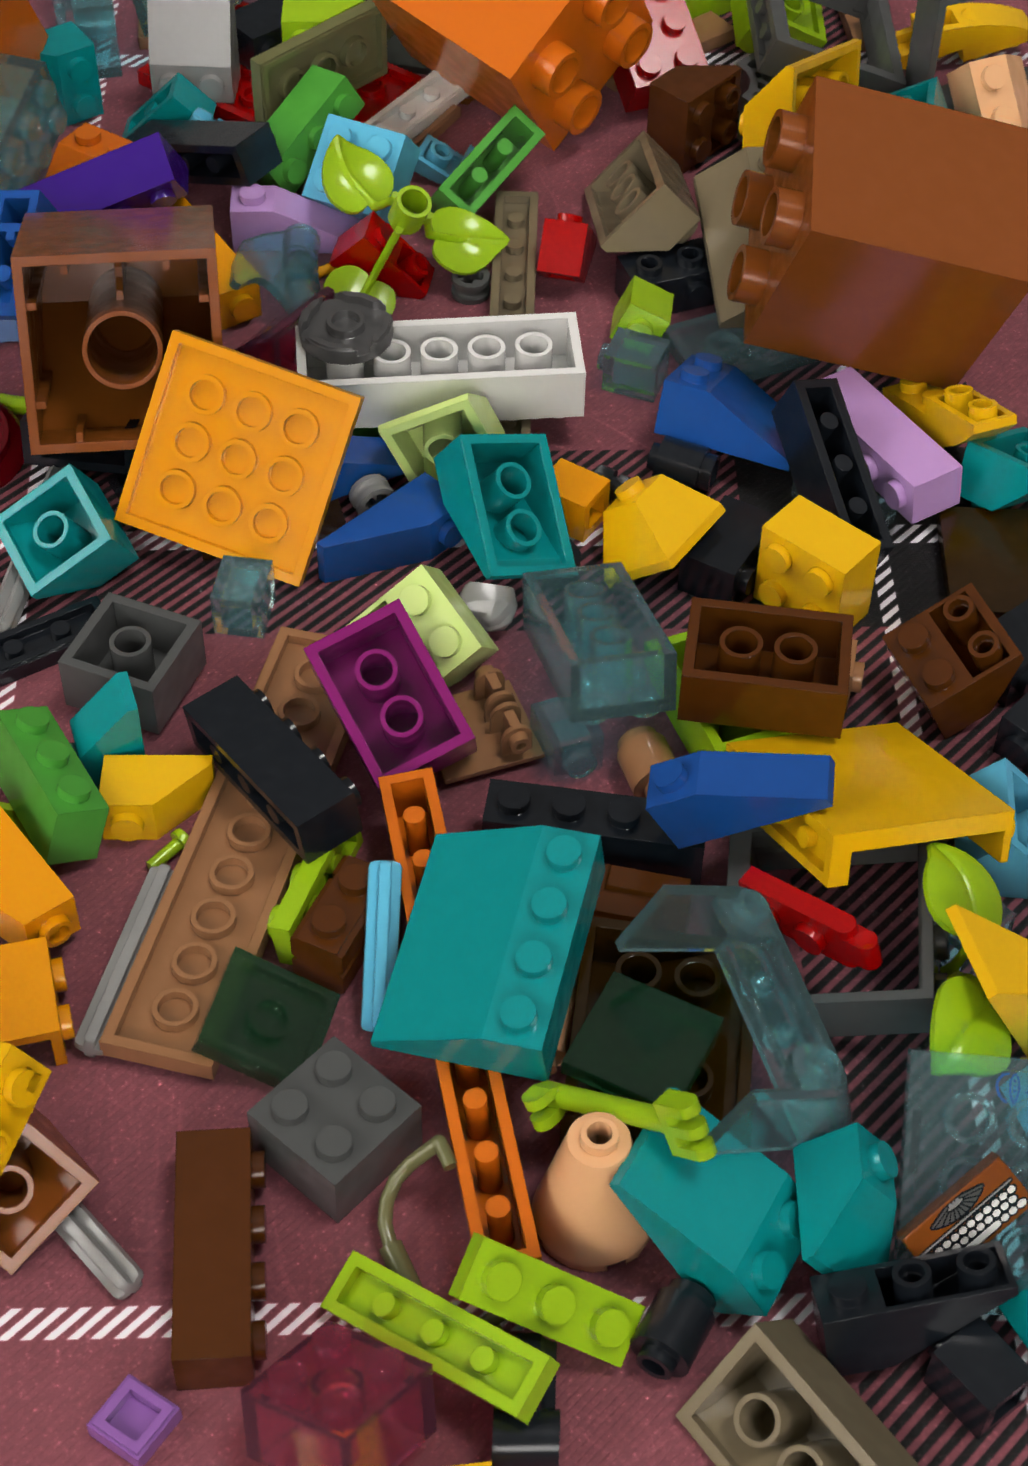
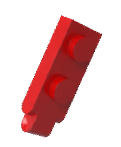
(815, 923)

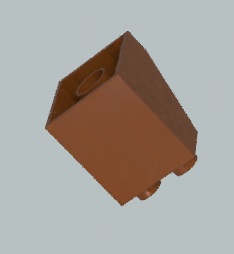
(98, 314)

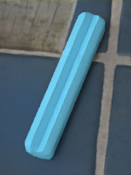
(381, 936)

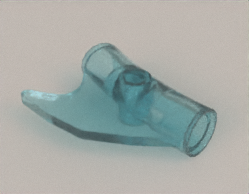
(275, 266)

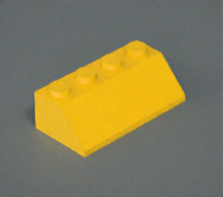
(791, 85)

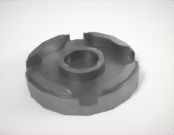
(346, 328)

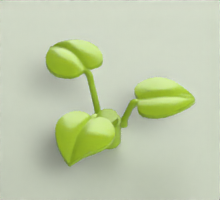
(362, 179)
(961, 1012)

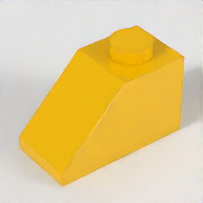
(152, 793)

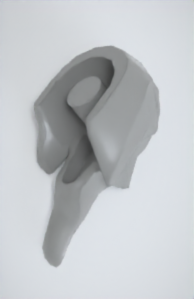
(491, 604)

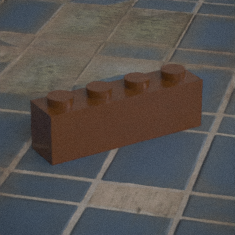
(214, 1259)

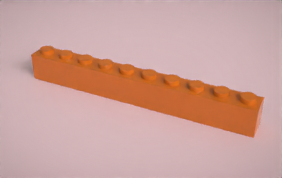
(472, 1097)

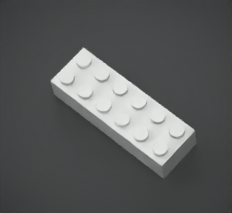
(518, 362)

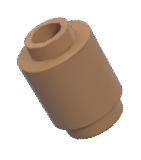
(637, 752)

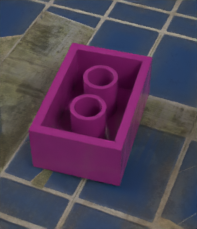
(390, 695)

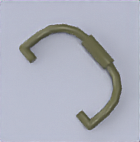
(393, 1250)

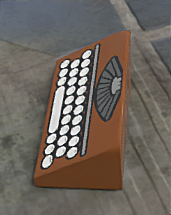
(969, 1210)

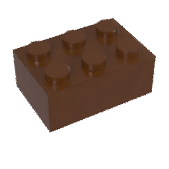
(766, 667)

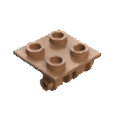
(498, 725)

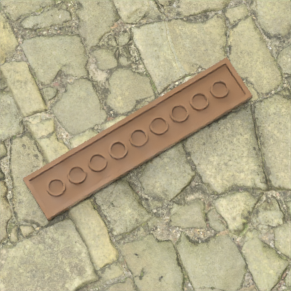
(219, 890)

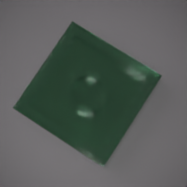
(264, 1019)
(641, 1042)

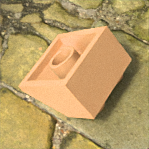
(992, 89)

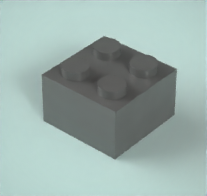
(150, 643)
(336, 1128)

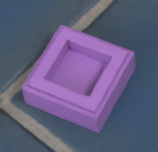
(134, 1421)

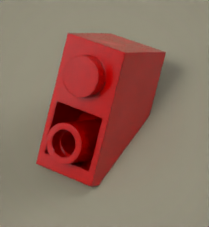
(566, 248)
(405, 269)

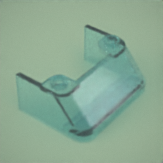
(776, 1006)

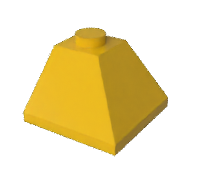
(655, 524)
(1000, 966)

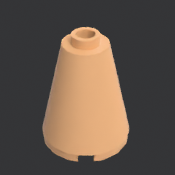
(574, 1205)

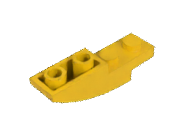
(973, 31)
(952, 413)

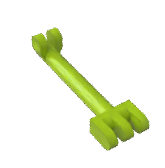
(672, 1114)

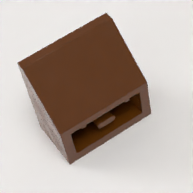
(694, 111)
(955, 659)

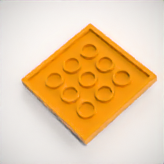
(238, 456)

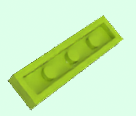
(441, 1333)

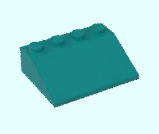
(493, 949)

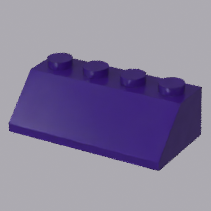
(131, 176)

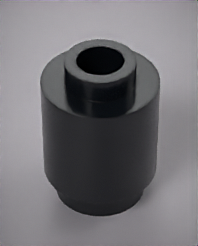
(684, 463)
(674, 1329)

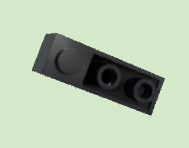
(899, 1307)

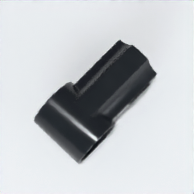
(538, 1441)

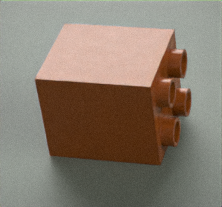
(882, 234)

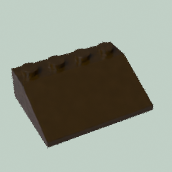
(687, 976)

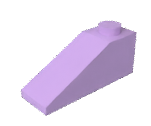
(273, 209)

